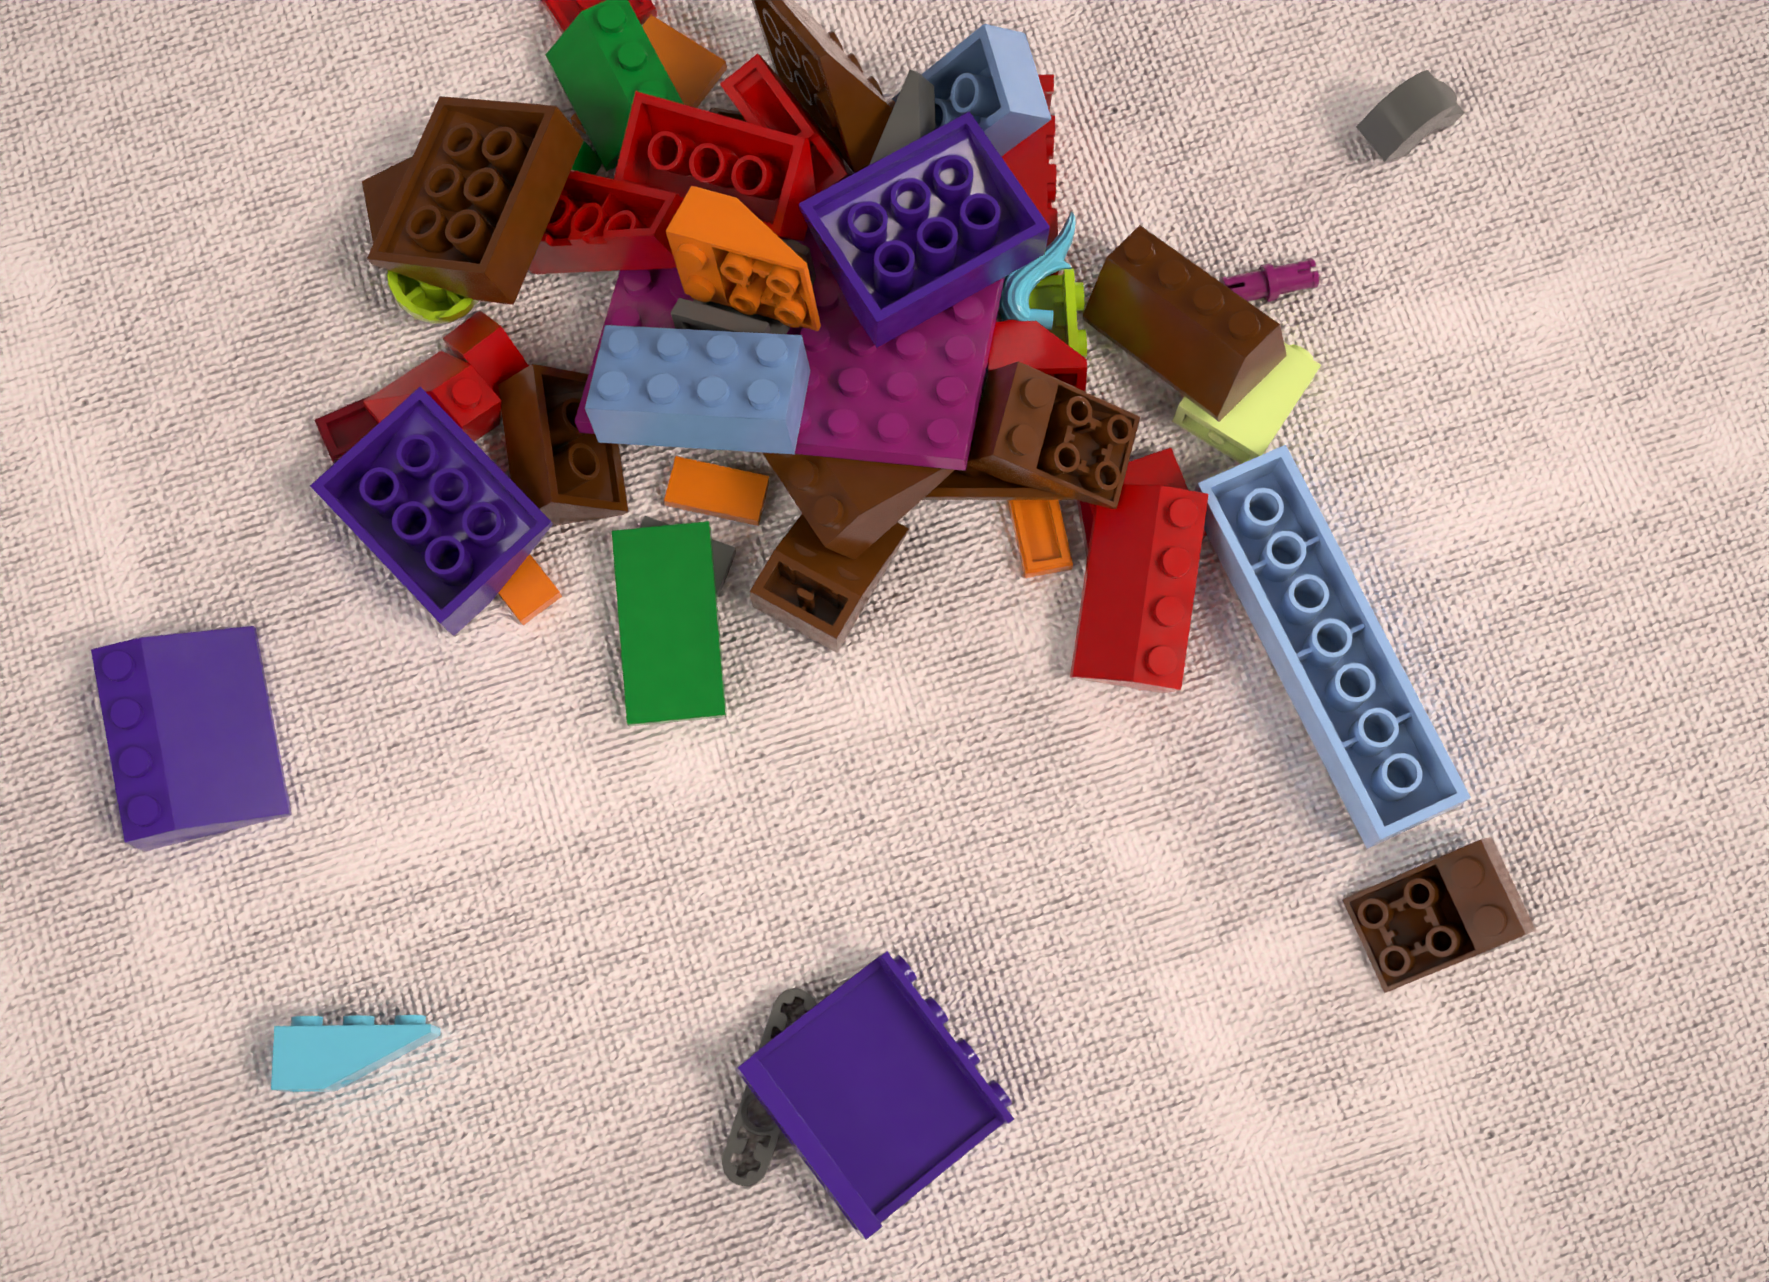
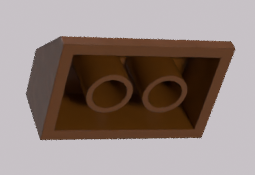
(548, 458)

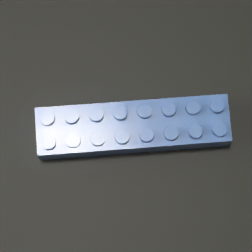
(1329, 648)

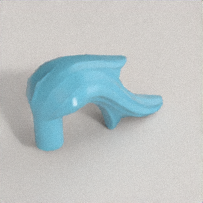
(1020, 283)

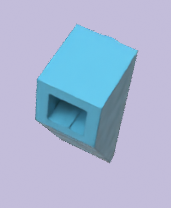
(333, 1056)

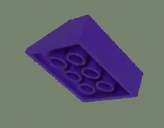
(925, 228)
(434, 510)
(190, 735)

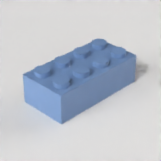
(993, 80)
(699, 389)

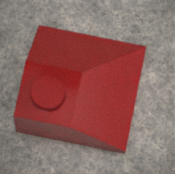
(1037, 348)
(452, 386)

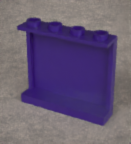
(875, 1092)

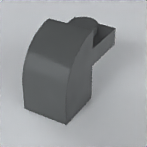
(1410, 115)

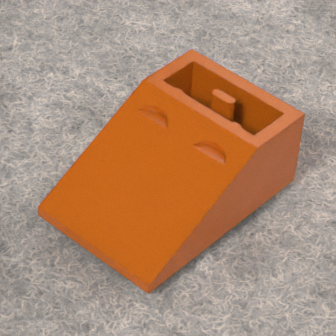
(739, 261)

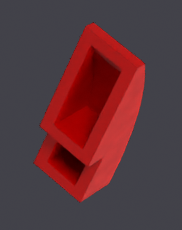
(770, 104)

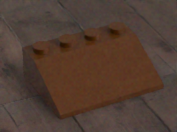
(825, 80)
(478, 196)
(852, 499)

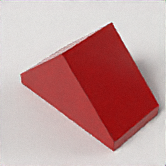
(486, 348)

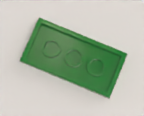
(669, 624)

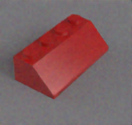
(685, 146)
(1140, 589)

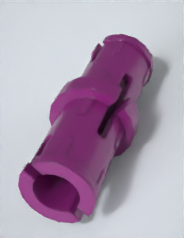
(1273, 281)

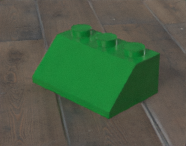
(601, 66)

